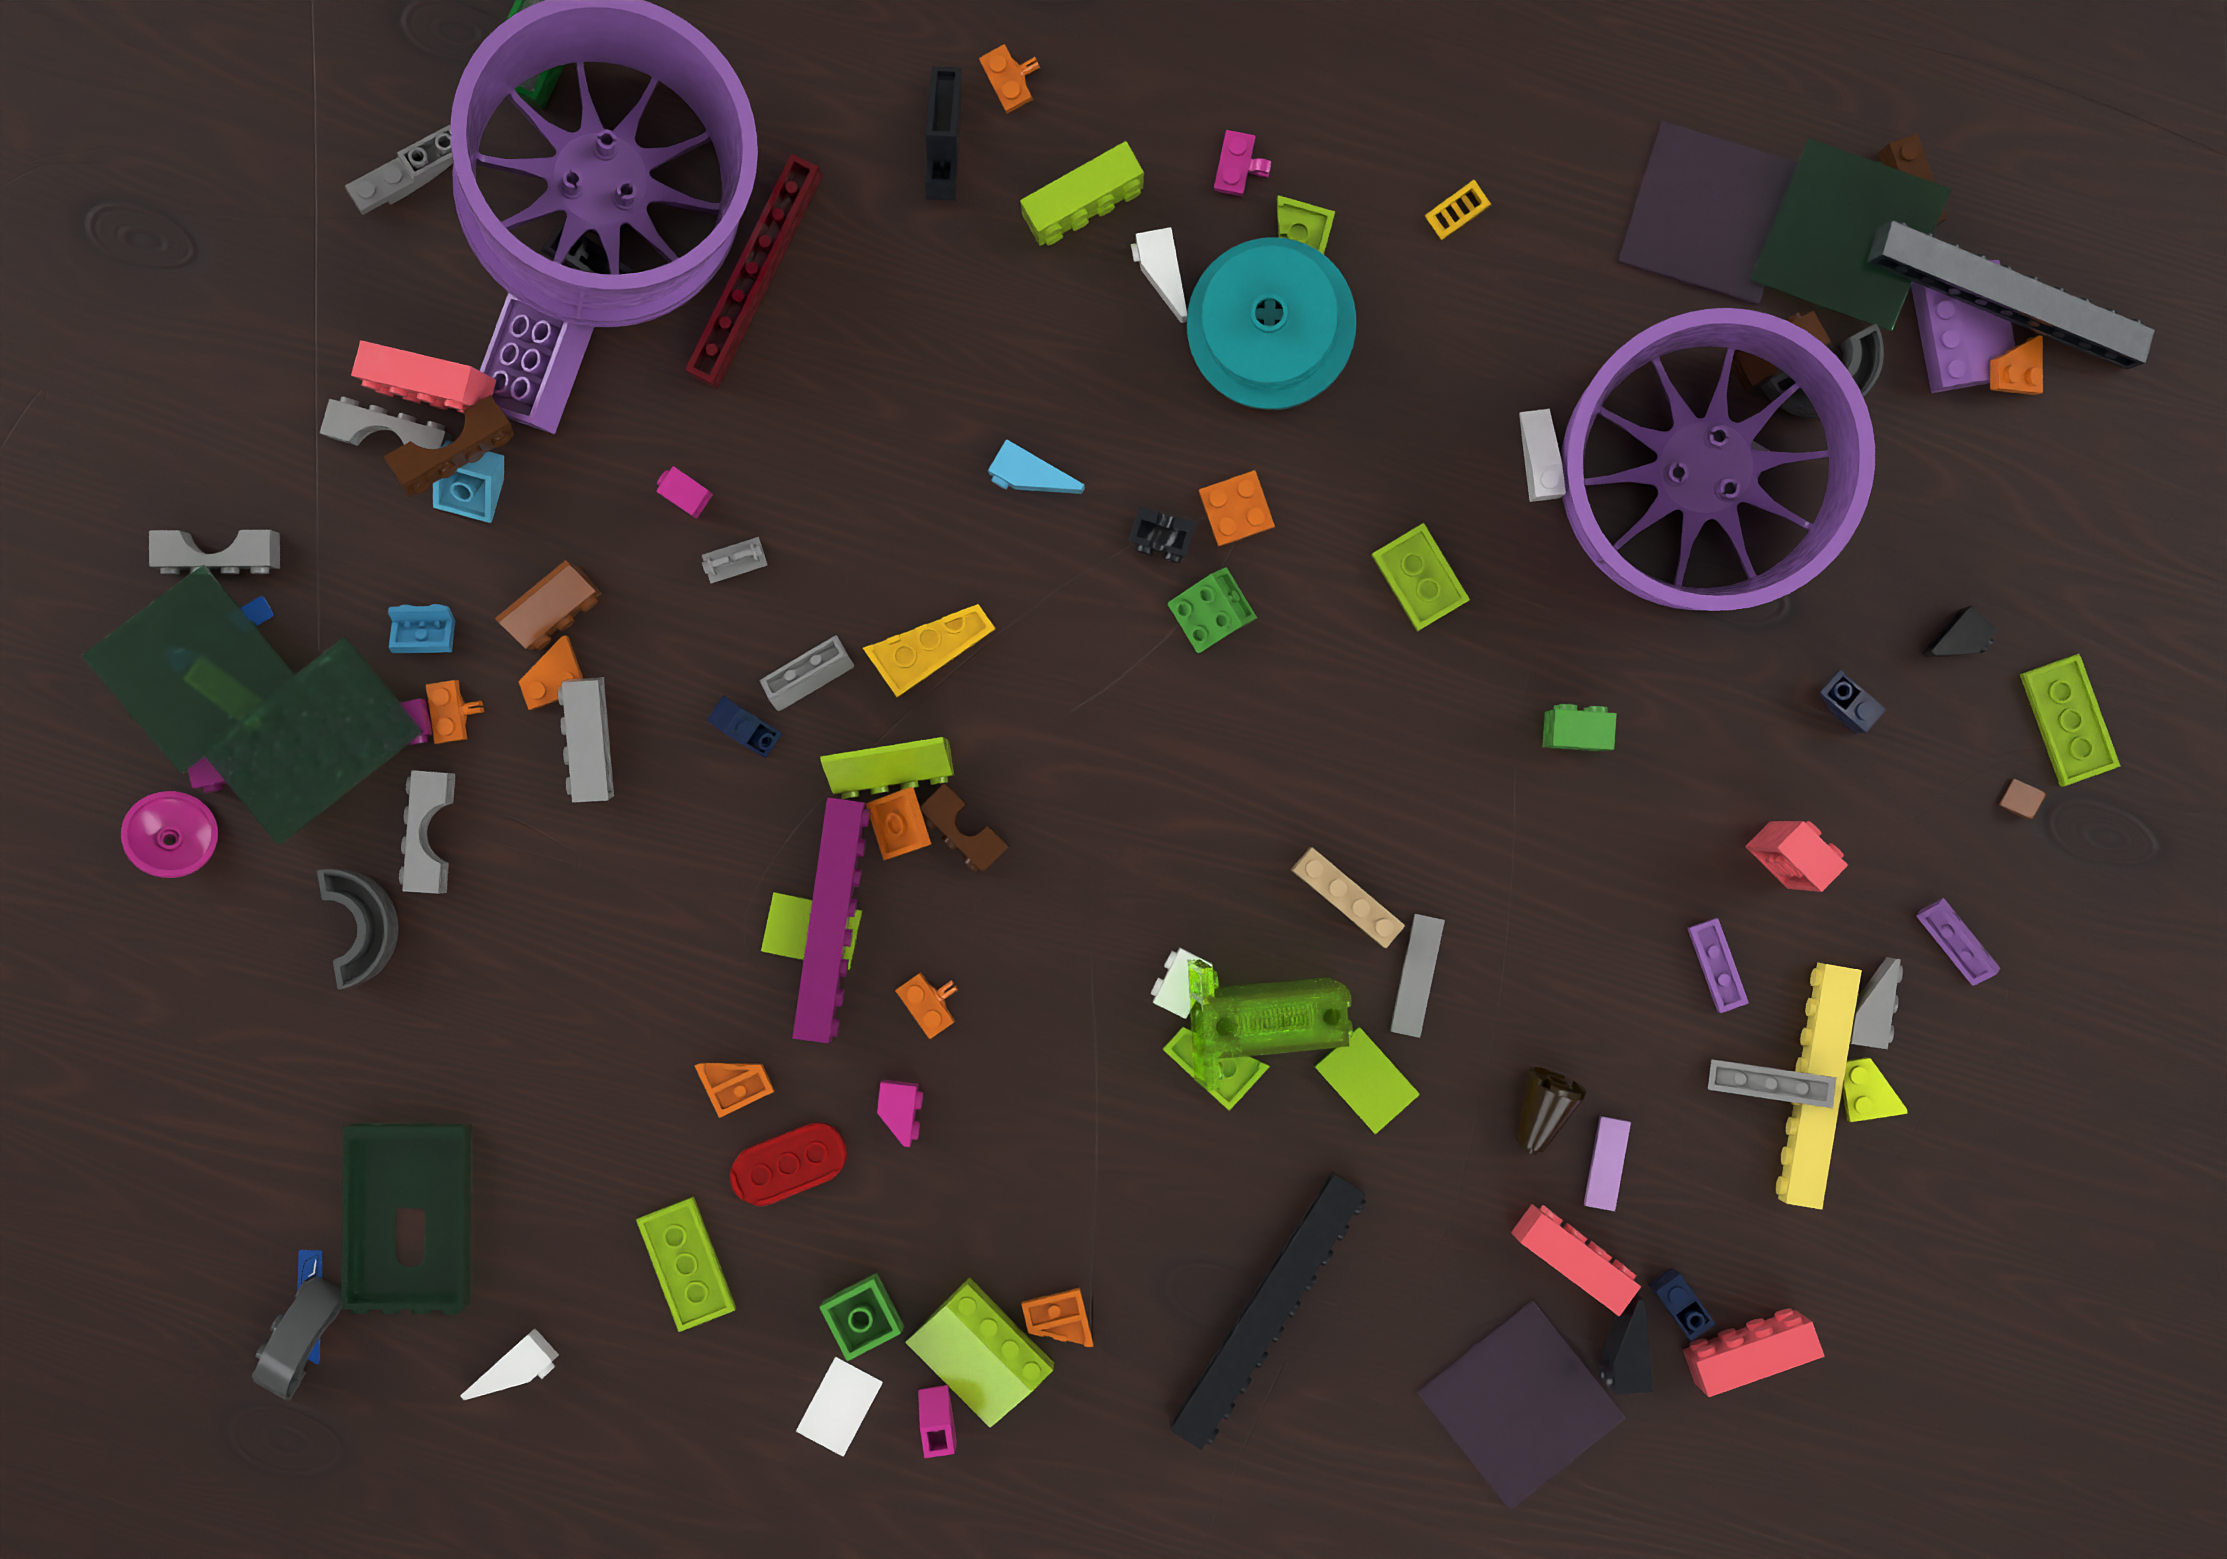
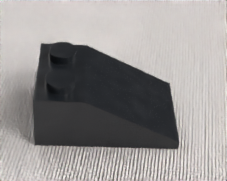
(1626, 1352)

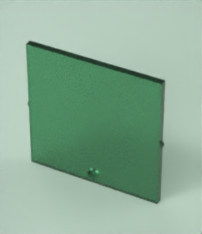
(1828, 228)
(188, 666)

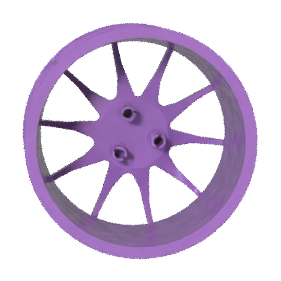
(599, 172)
(1710, 461)

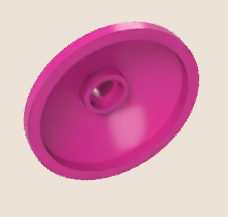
(169, 816)

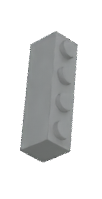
(587, 739)

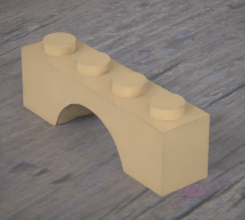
(1348, 897)

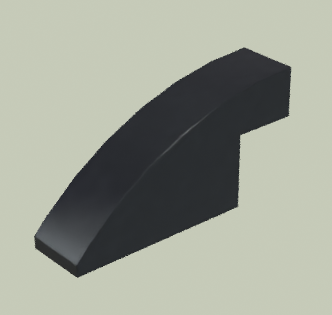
(943, 133)

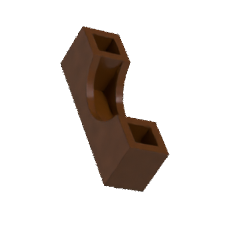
(420, 467)

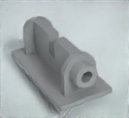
(734, 560)

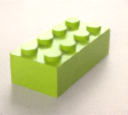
(1083, 194)

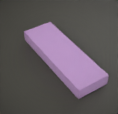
(1607, 1163)

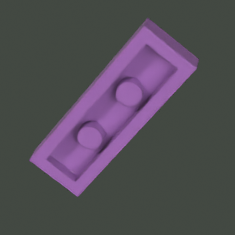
(1958, 942)
(1718, 965)

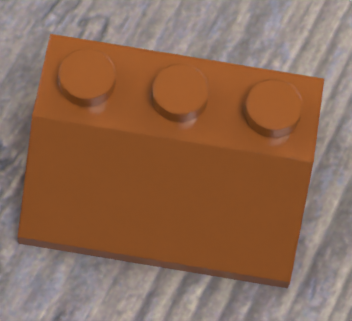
(549, 606)

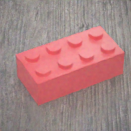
(420, 377)
(1797, 855)
(1581, 1263)
(1752, 1352)

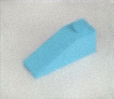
(1027, 472)

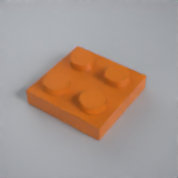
(1236, 508)
(898, 823)

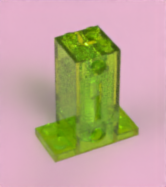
(1261, 1019)

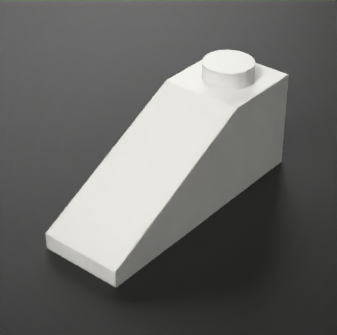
(1159, 264)
(1541, 456)
(519, 1366)

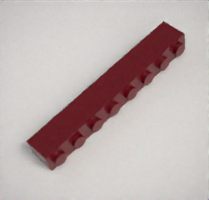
(754, 271)

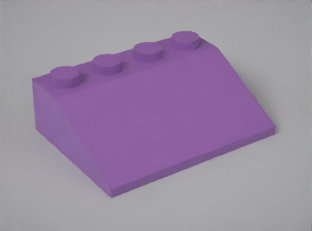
(1958, 339)
(534, 364)

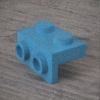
(421, 629)

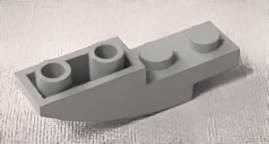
(405, 174)

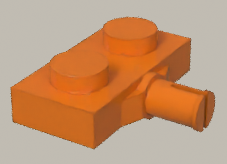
(1008, 77)
(449, 711)
(927, 1004)

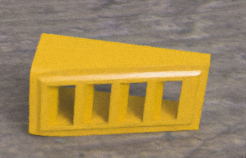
(1478, 194)

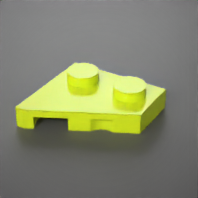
(1868, 1092)

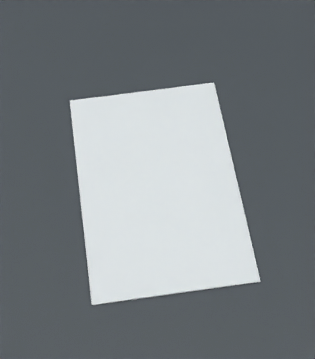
(839, 1406)

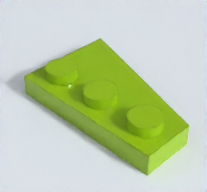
(1304, 222)
(1239, 1072)

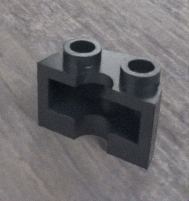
(1161, 534)

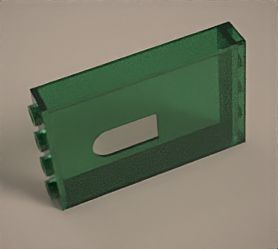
(406, 1168)

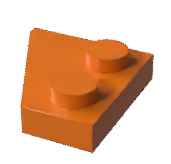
(2019, 368)
(543, 680)
(734, 1084)
(1059, 1317)

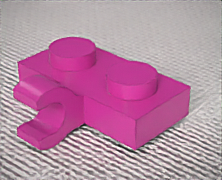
(1237, 164)

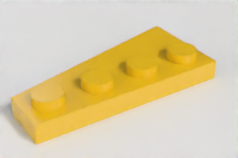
(924, 650)

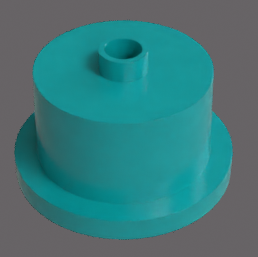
(1270, 362)

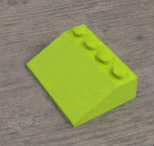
(888, 766)
(980, 1353)

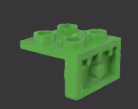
(1211, 609)

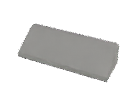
(806, 673)

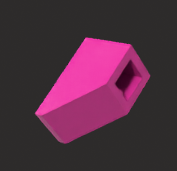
(683, 491)
(898, 1108)
(936, 1421)

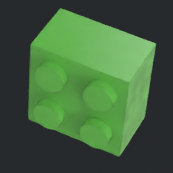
(1579, 730)
(861, 1316)

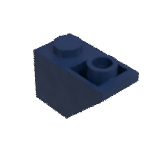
(1851, 703)
(744, 726)
(1681, 1304)

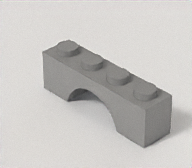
(351, 424)
(250, 550)
(422, 867)

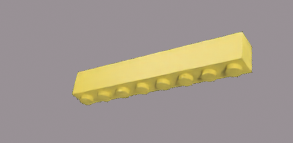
(1826, 1054)

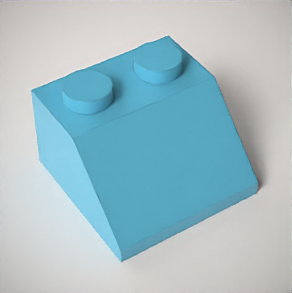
(472, 489)

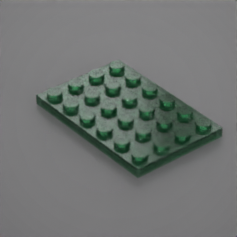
(312, 741)

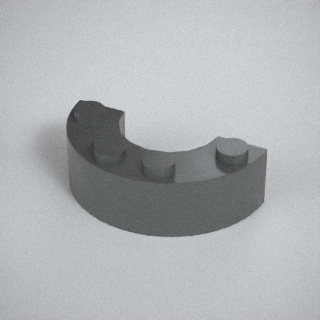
(1862, 358)
(375, 924)
(295, 1336)

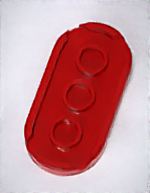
(788, 1164)

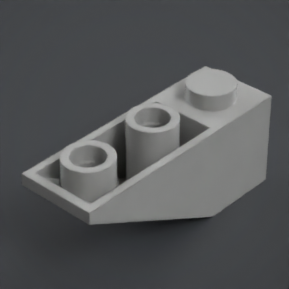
(1876, 1007)

